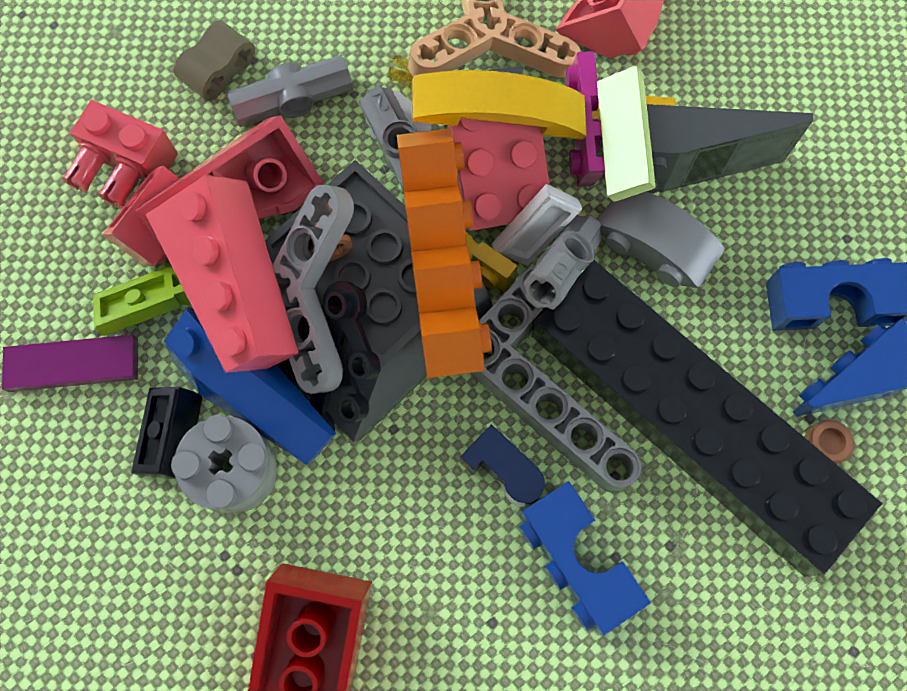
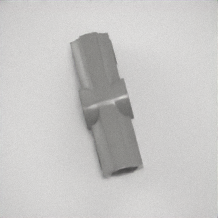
(290, 90)
(386, 122)
(563, 262)

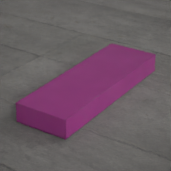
(70, 363)

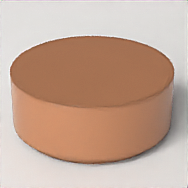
(832, 439)

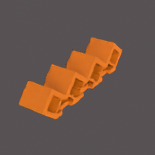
(440, 254)

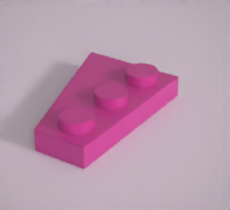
(583, 159)

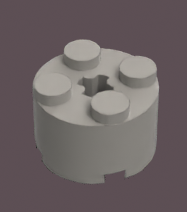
(200, 462)

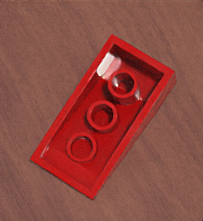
(309, 631)

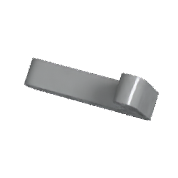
(541, 388)

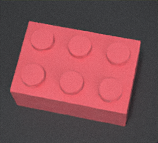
(501, 169)

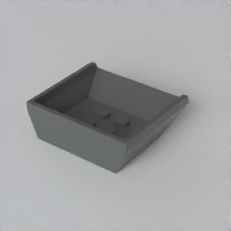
(384, 271)

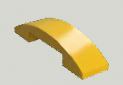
(498, 97)

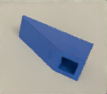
(867, 376)

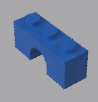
(801, 293)
(600, 598)

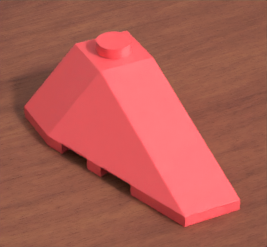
(611, 25)
(265, 158)

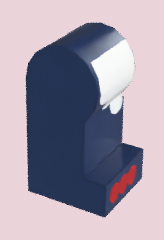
(507, 465)

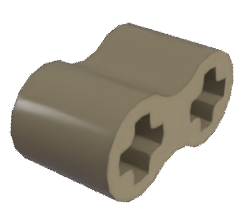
(214, 60)

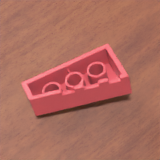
(226, 271)

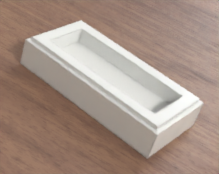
(537, 225)

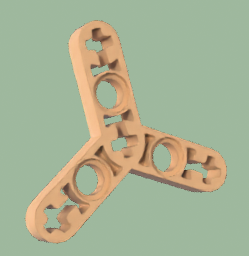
(497, 37)

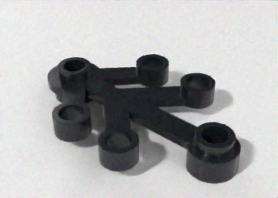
(343, 308)

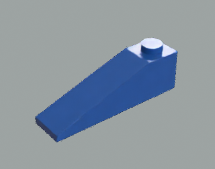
(255, 396)

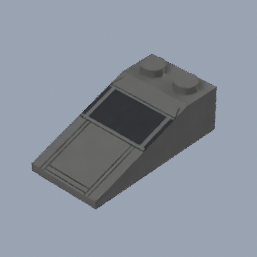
(713, 143)

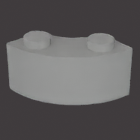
(661, 238)

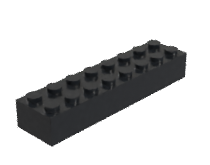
(706, 422)

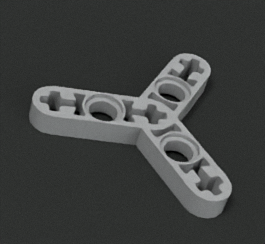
(304, 275)

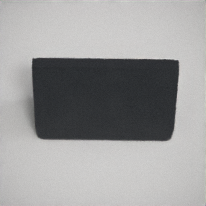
(166, 420)

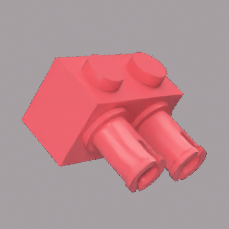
(120, 142)

